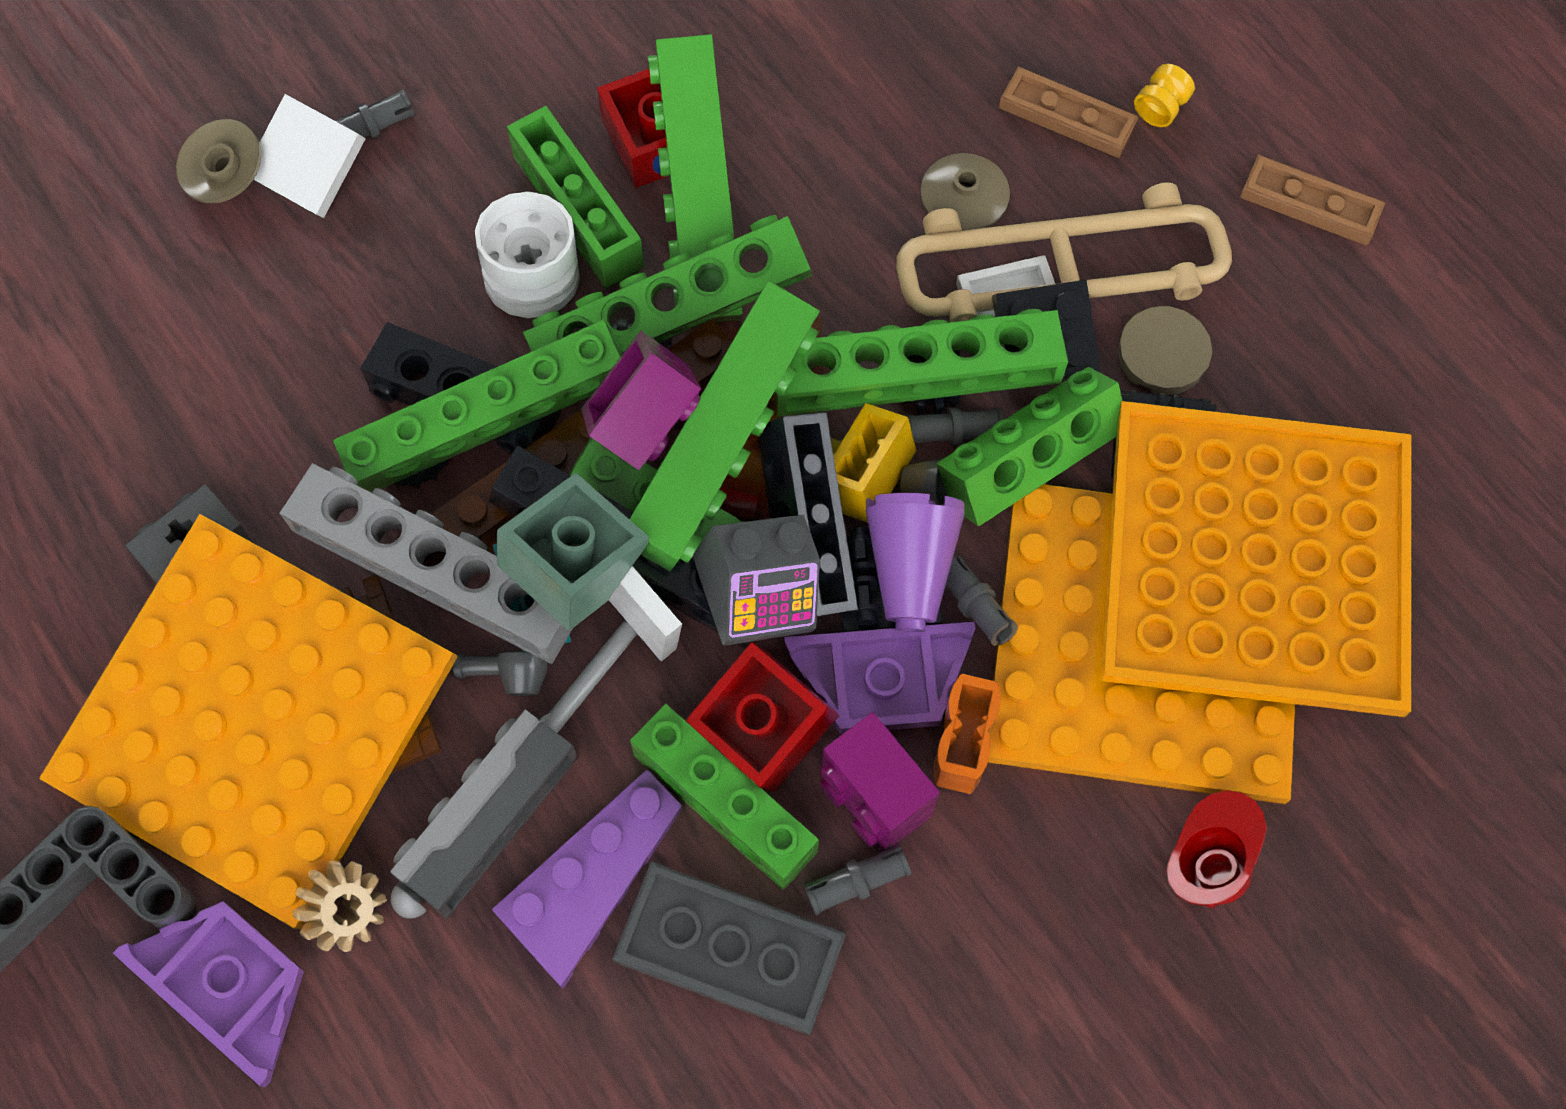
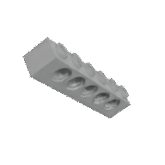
(325, 494)

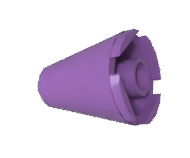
(913, 554)

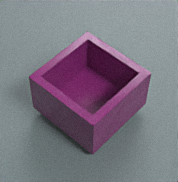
(641, 401)
(877, 783)

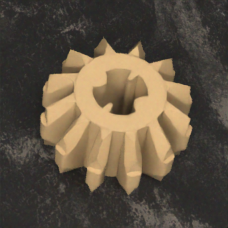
(321, 909)

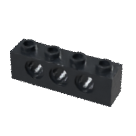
(404, 353)
(804, 482)

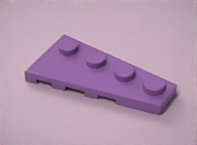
(578, 887)

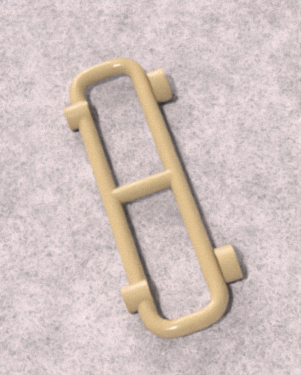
(1161, 206)

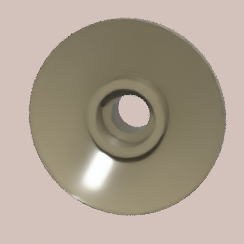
(218, 161)
(976, 205)

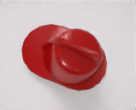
(1217, 849)

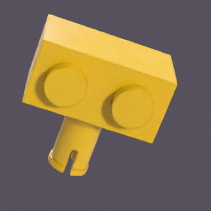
(871, 457)

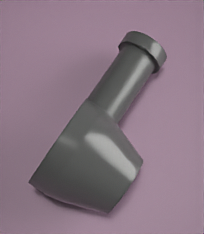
(925, 479)
(519, 671)

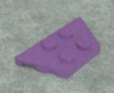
(884, 671)
(223, 984)

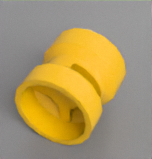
(1161, 99)

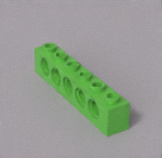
(695, 307)
(942, 375)
(479, 408)

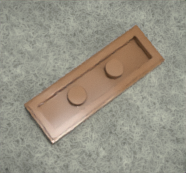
(1068, 112)
(1312, 200)

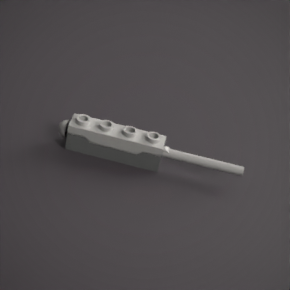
(494, 800)

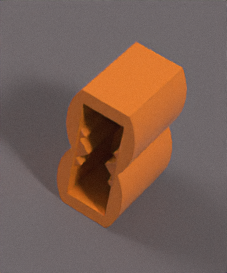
(966, 739)

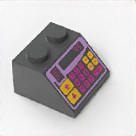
(760, 578)

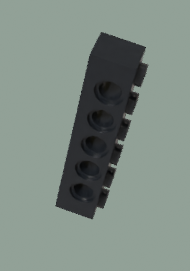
(530, 478)

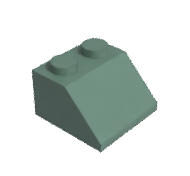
(569, 550)

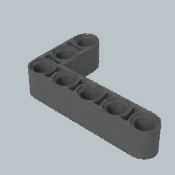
(81, 867)

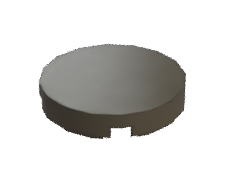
(1164, 350)

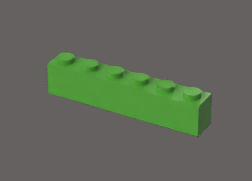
(693, 151)
(721, 423)

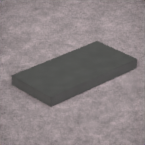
(729, 948)

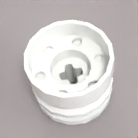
(527, 254)

